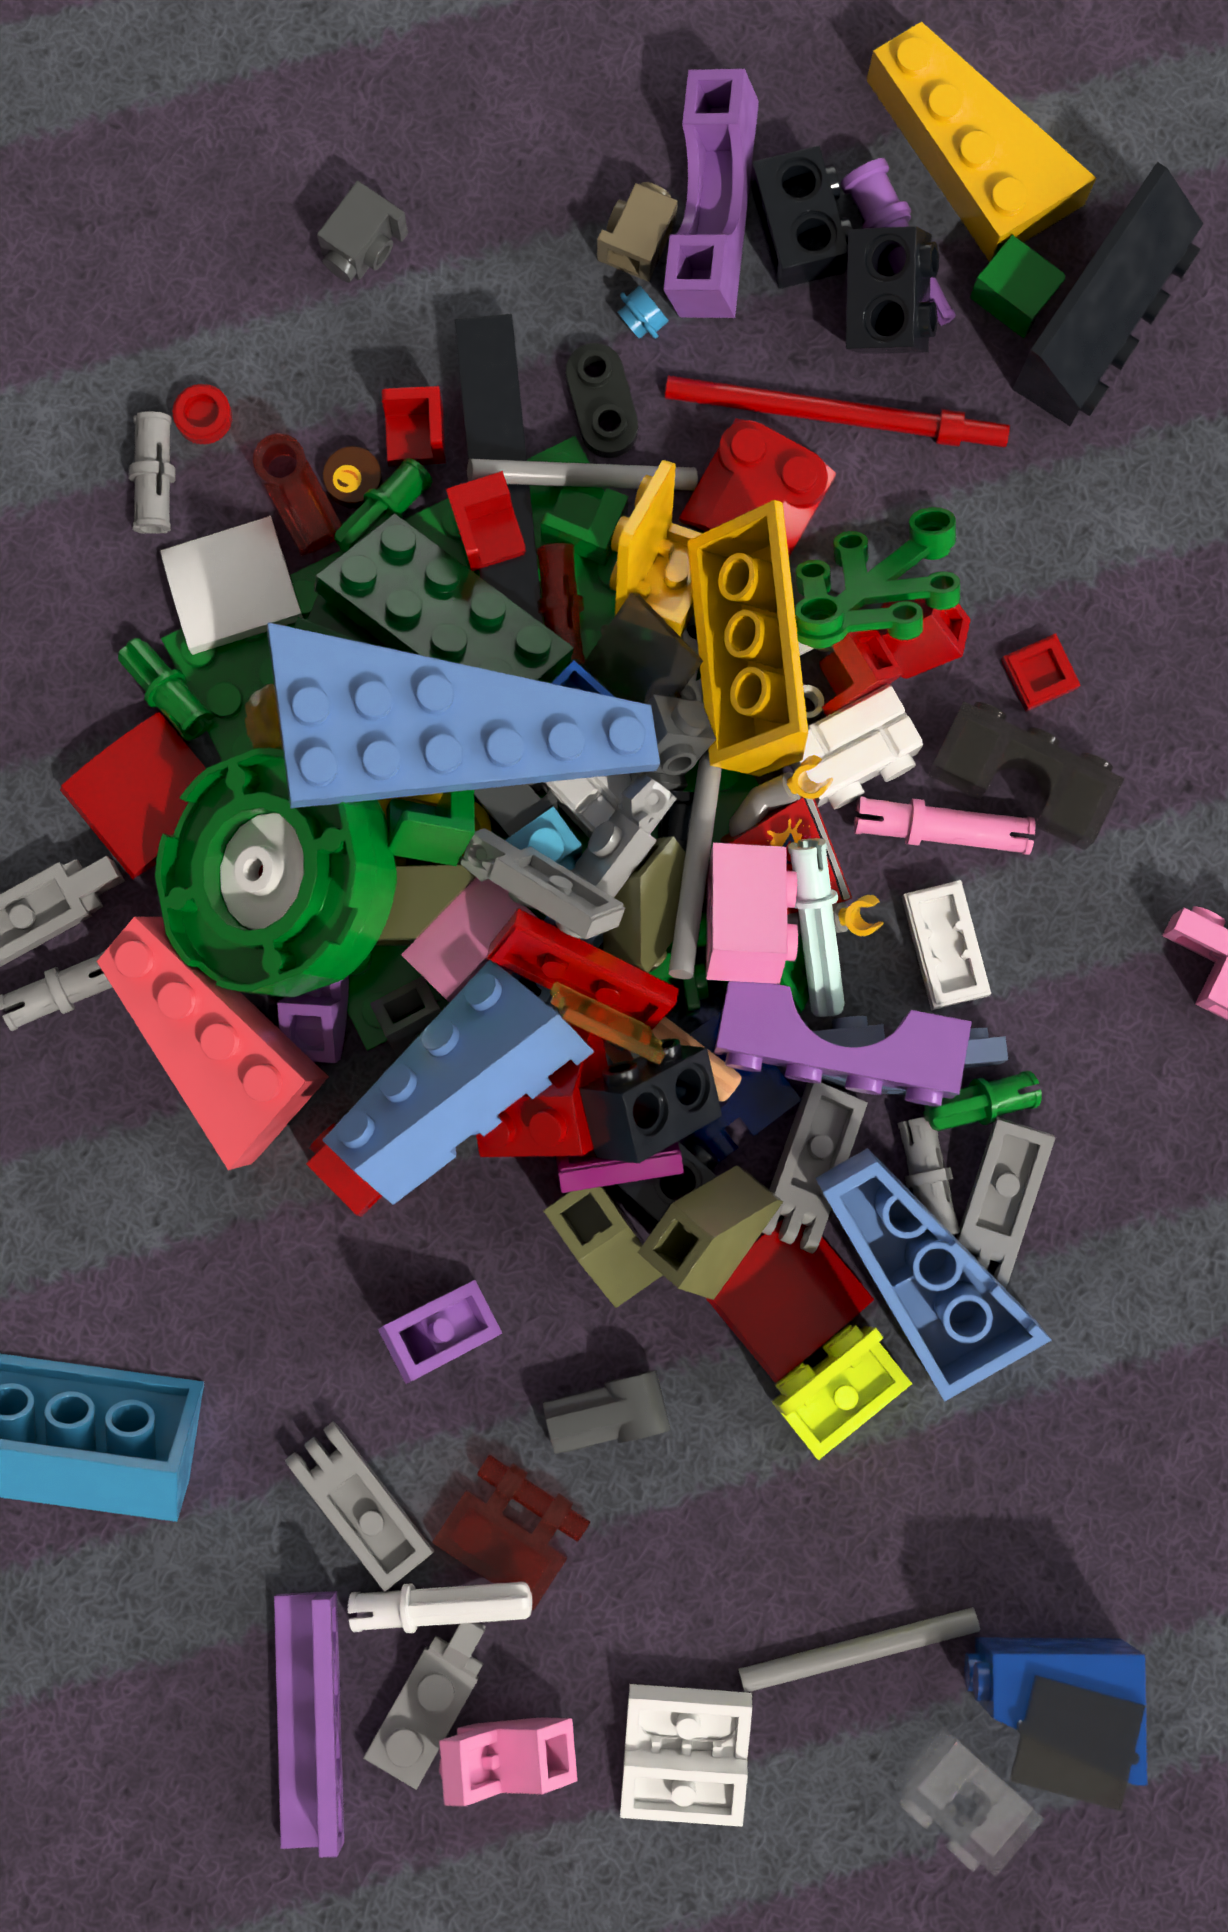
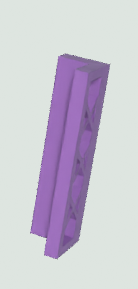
(309, 1721)

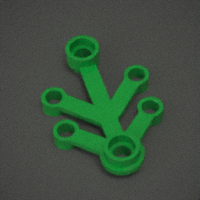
(828, 619)

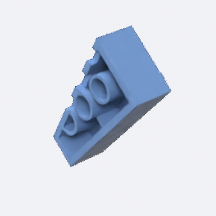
(454, 1082)
(937, 1290)

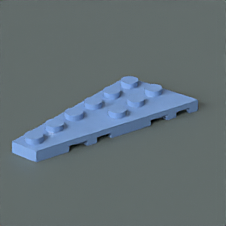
(408, 724)

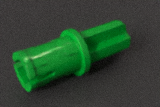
(379, 505)
(165, 689)
(984, 1101)

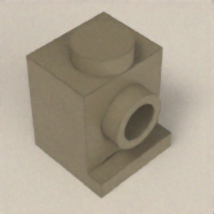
(638, 231)

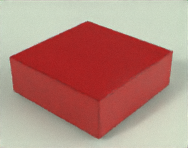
(1040, 672)

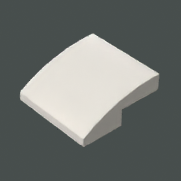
(230, 585)
(686, 1755)

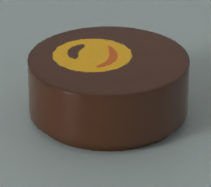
(350, 475)

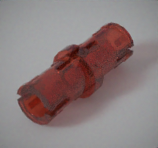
(559, 598)

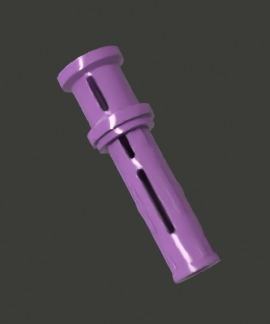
(883, 209)

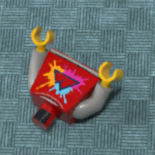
(787, 812)

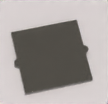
(641, 655)
(1077, 1742)

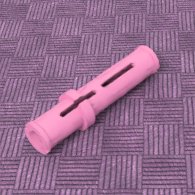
(943, 825)

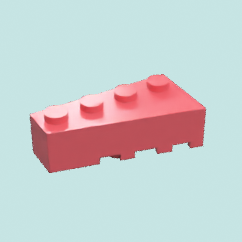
(214, 1044)

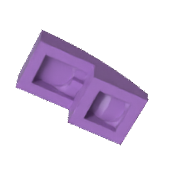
(317, 1021)

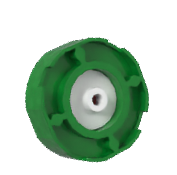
(272, 890)

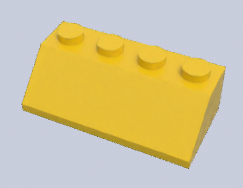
(749, 642)

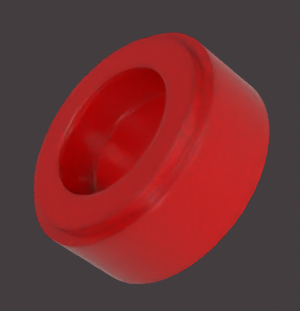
(202, 414)

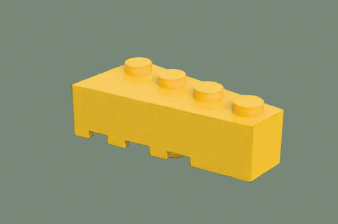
(975, 142)

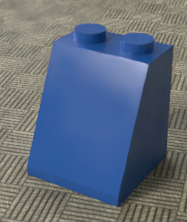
(1005, 1668)

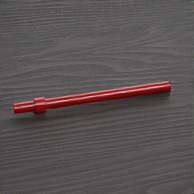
(948, 427)

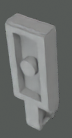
(626, 837)
(543, 885)
(52, 904)
(427, 1706)

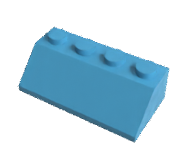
(96, 1437)

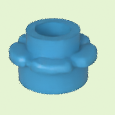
(641, 313)

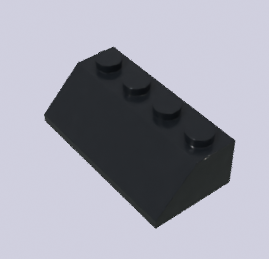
(1111, 299)

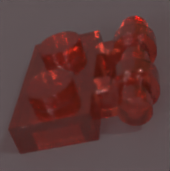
(500, 1547)

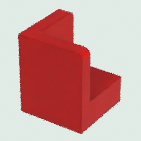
(414, 425)
(486, 521)
(939, 643)
(858, 668)

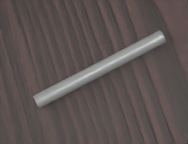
(575, 474)
(695, 870)
(859, 1650)

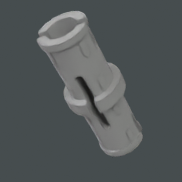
(152, 472)
(54, 992)
(928, 1171)

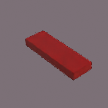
(550, 955)

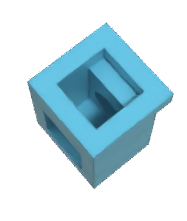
(550, 837)

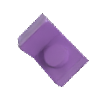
(440, 1331)

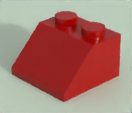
(555, 1118)

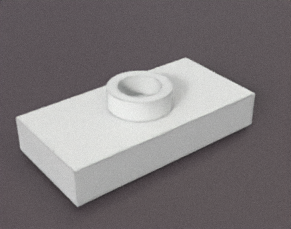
(946, 945)

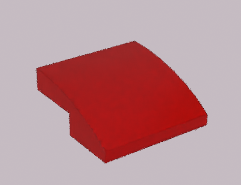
(135, 791)
(788, 1300)

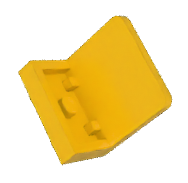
(654, 552)

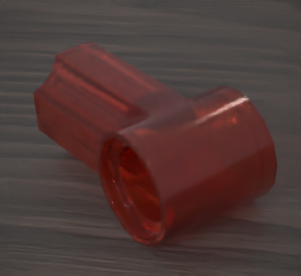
(297, 496)

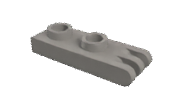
(816, 1143)
(1004, 1194)
(361, 1508)

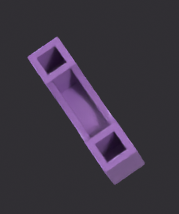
(720, 145)
(919, 1057)

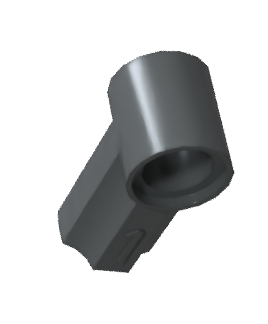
(619, 1411)

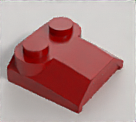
(754, 469)

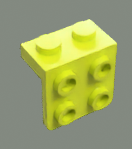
(841, 1390)

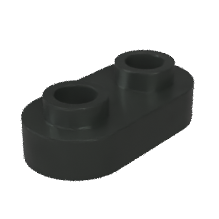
(601, 398)

